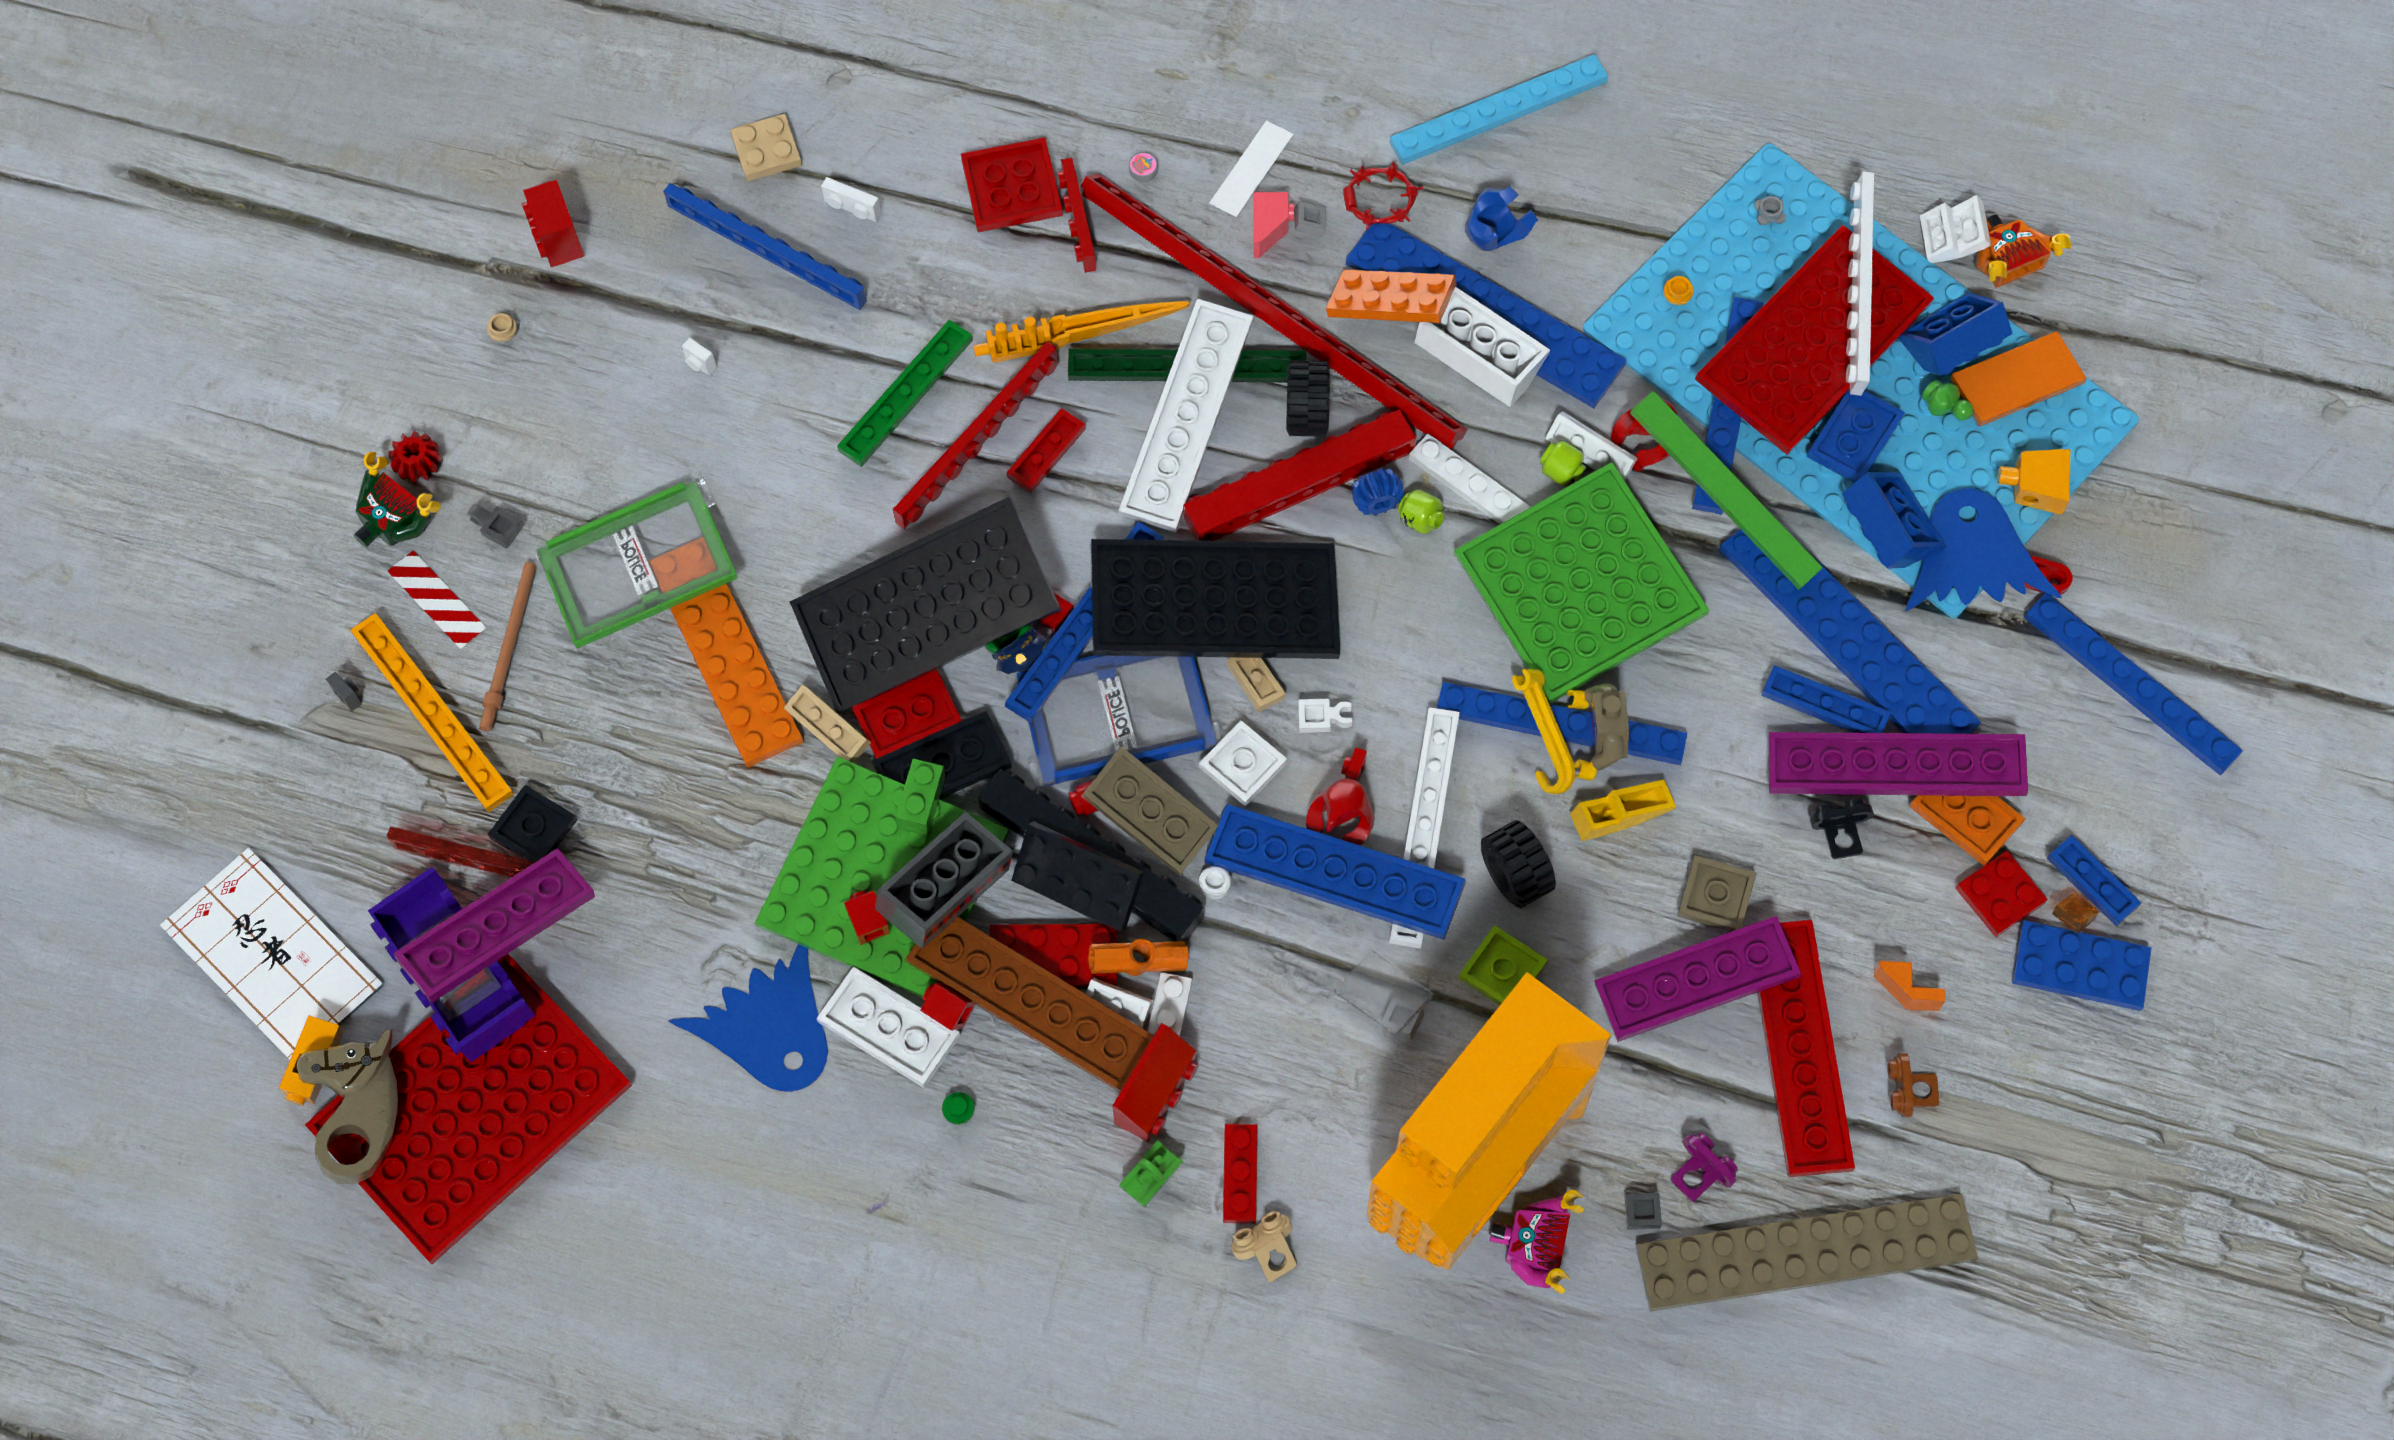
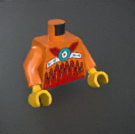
(2016, 250)

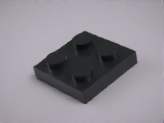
(532, 825)

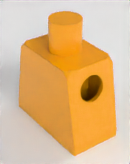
(2040, 479)

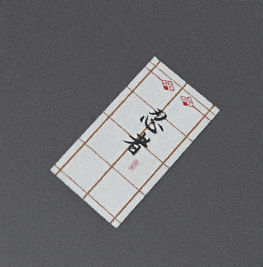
(270, 952)

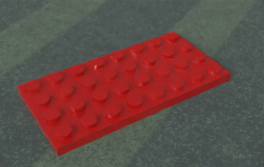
(1792, 355)

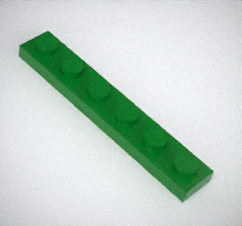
(905, 393)

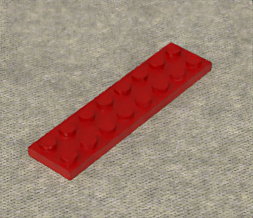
(1805, 1065)

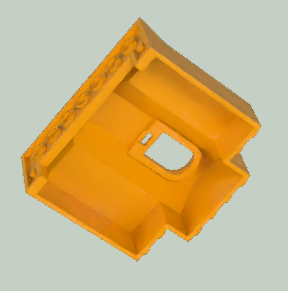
(1487, 1123)

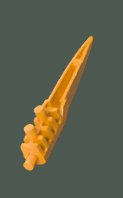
(1069, 329)

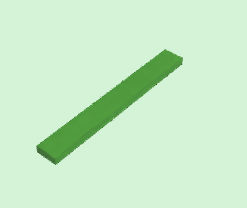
(1726, 490)

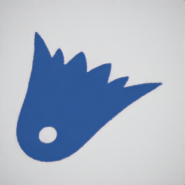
(1976, 553)
(768, 1025)

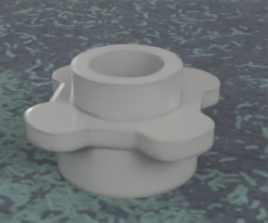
(1773, 204)

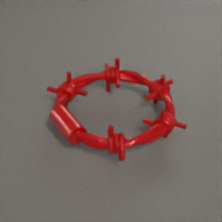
(1367, 218)

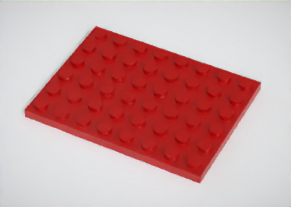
(480, 1125)

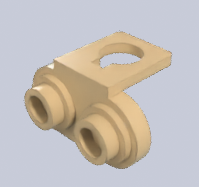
(1264, 1238)

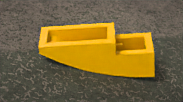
(1622, 809)

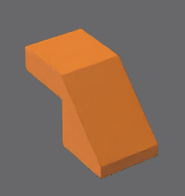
(1898, 981)

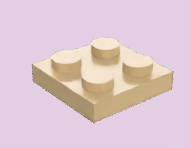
(765, 147)

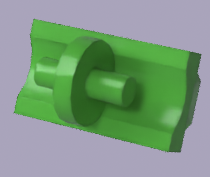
(1150, 1174)

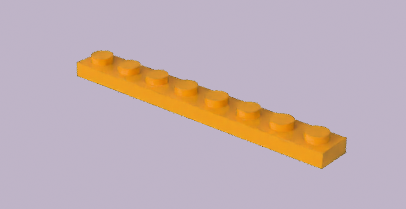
(432, 712)

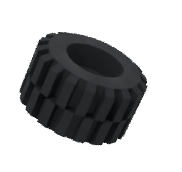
(1308, 398)
(1518, 864)

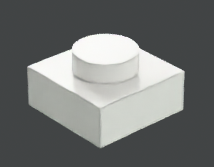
(698, 357)

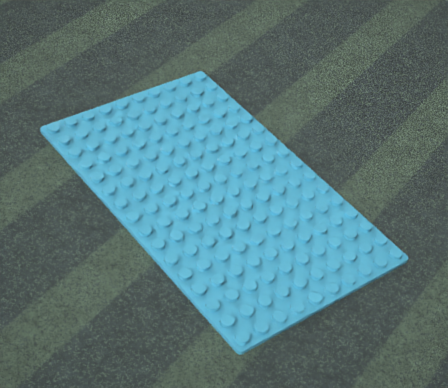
(1734, 256)

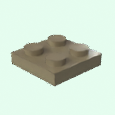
(1717, 894)

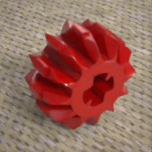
(414, 456)

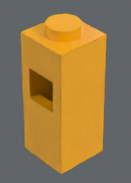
(315, 1035)

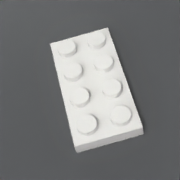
(888, 1027)

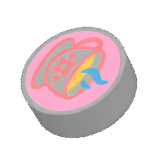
(1143, 166)

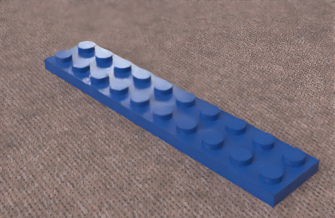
(1574, 360)
(1856, 644)

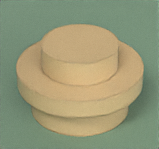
(501, 327)

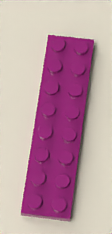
(1898, 764)

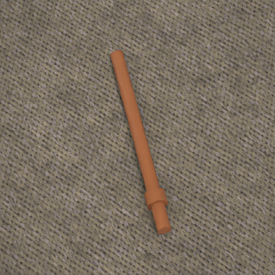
(493, 699)

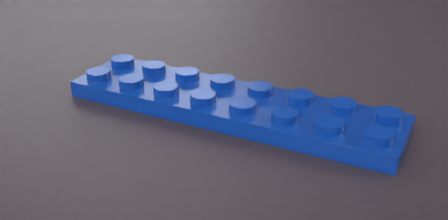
(1335, 871)

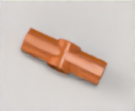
(1119, 957)

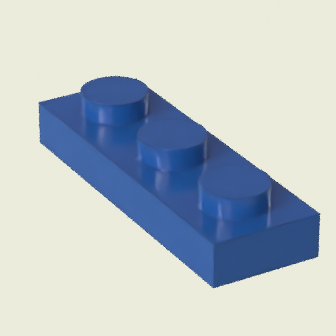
(2094, 880)

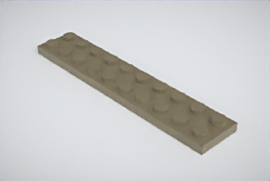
(1806, 1252)

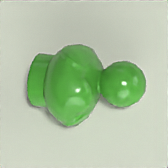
(1946, 398)

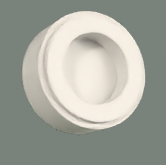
(1215, 882)

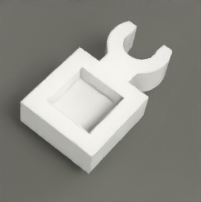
(1317, 715)

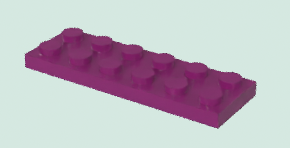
(494, 925)
(1697, 978)

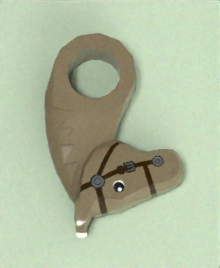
(370, 1103)

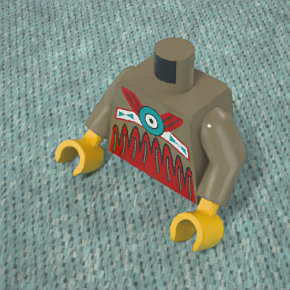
(1608, 726)

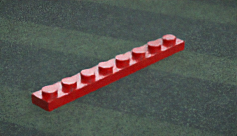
(971, 440)

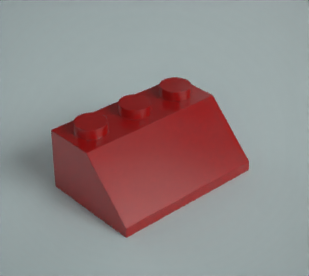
(1155, 1084)

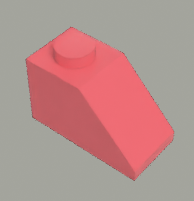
(1270, 219)

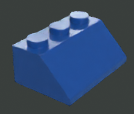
(1957, 333)
(1892, 519)

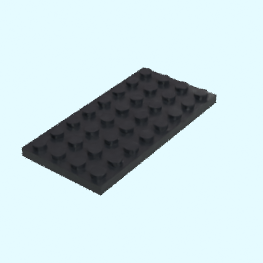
(1214, 599)
(925, 605)

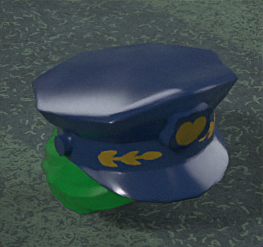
(1017, 650)

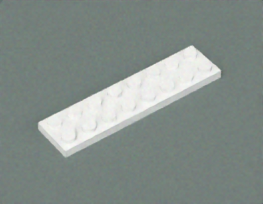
(1186, 415)

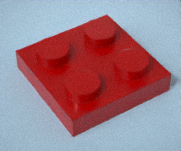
(2001, 894)

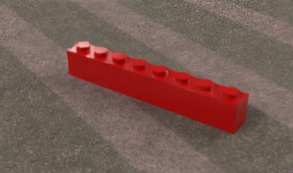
(1299, 477)

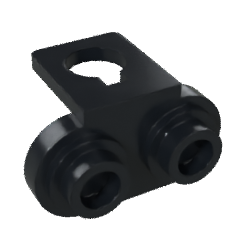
(1844, 818)

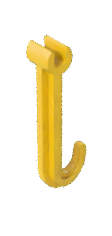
(1532, 686)

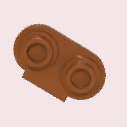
(1903, 1099)

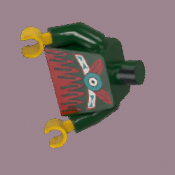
(388, 508)

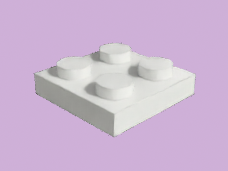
(1243, 763)

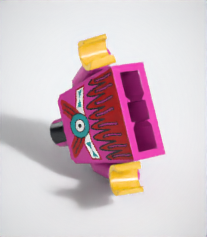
(1538, 1240)

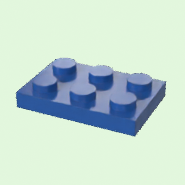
(1855, 435)

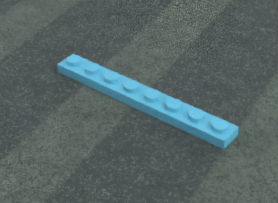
(1498, 109)

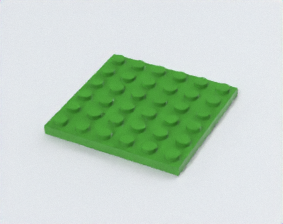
(1581, 582)
(849, 848)

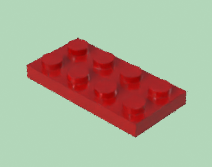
(1059, 948)

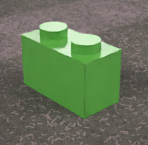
(920, 797)

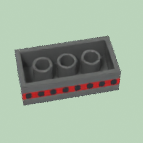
(943, 880)

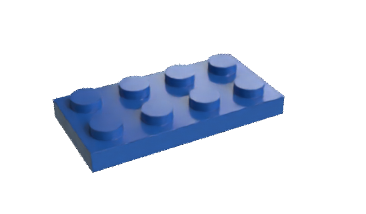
(2082, 965)

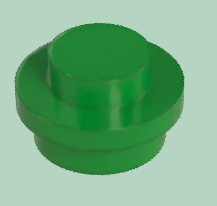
(958, 1108)

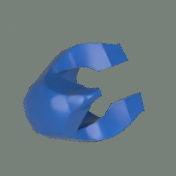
(1493, 223)

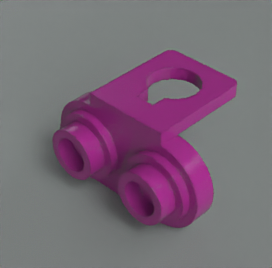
(1702, 1157)

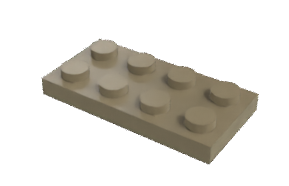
(1149, 810)

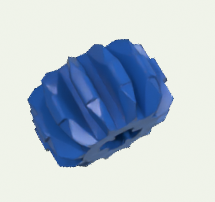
(1377, 492)

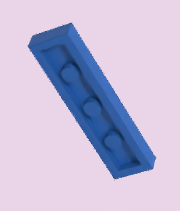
(1824, 702)

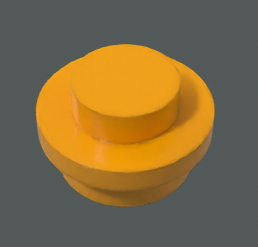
(1678, 290)

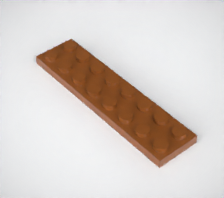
(1033, 1002)

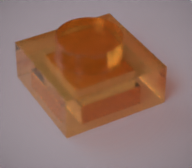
(2075, 912)

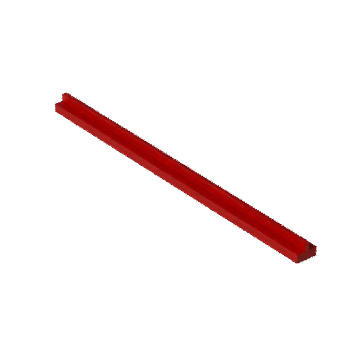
(1272, 310)

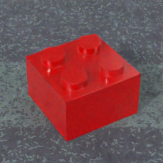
(551, 224)

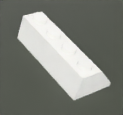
(1483, 347)

